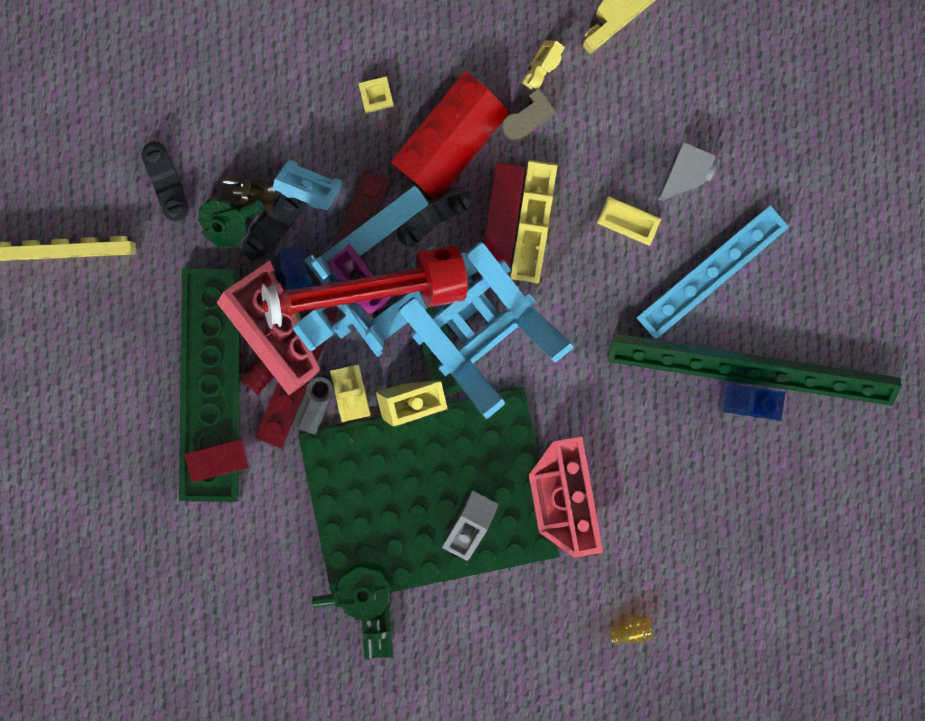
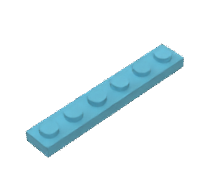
(712, 272)

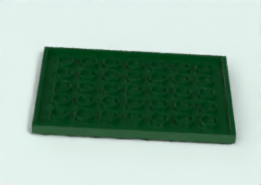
(395, 491)

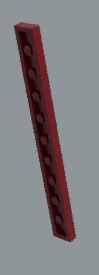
(284, 407)

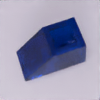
(751, 401)

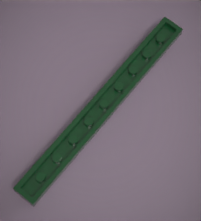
(754, 369)

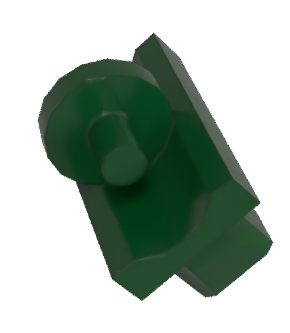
(378, 636)

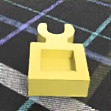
(545, 60)

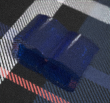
(292, 269)

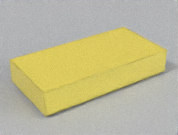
(628, 221)

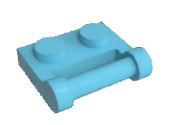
(307, 186)

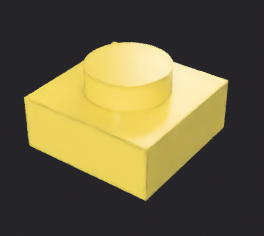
(376, 94)

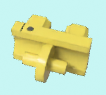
(350, 393)

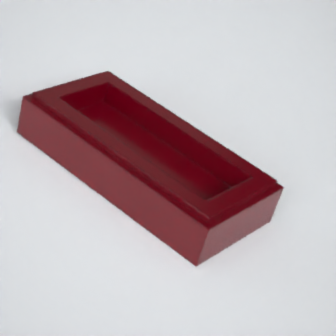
(217, 460)

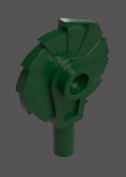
(226, 223)
(360, 593)

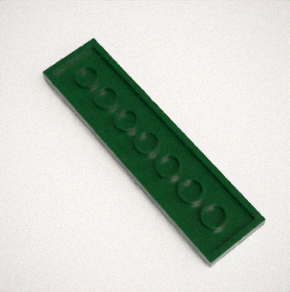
(208, 380)

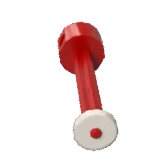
(437, 277)

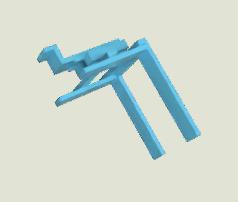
(519, 314)
(318, 327)

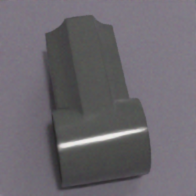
(313, 407)

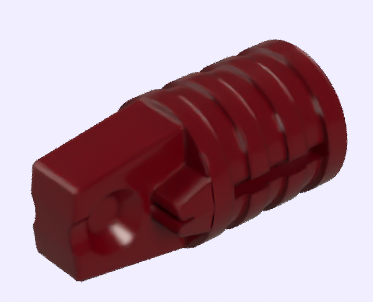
(257, 377)

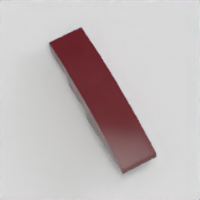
(504, 210)

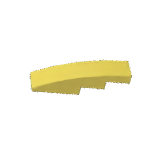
(533, 221)

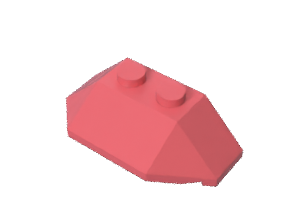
(565, 498)

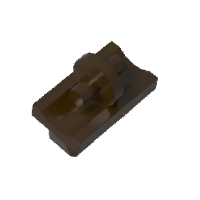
(248, 190)

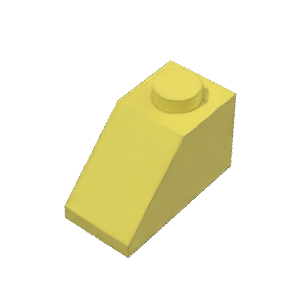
(411, 401)

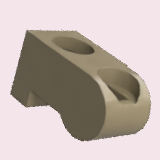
(521, 125)

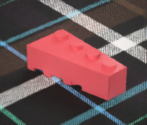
(277, 347)

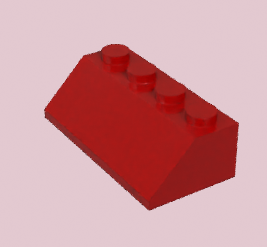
(450, 136)

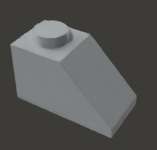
(688, 170)
(470, 525)

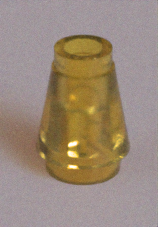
(632, 631)

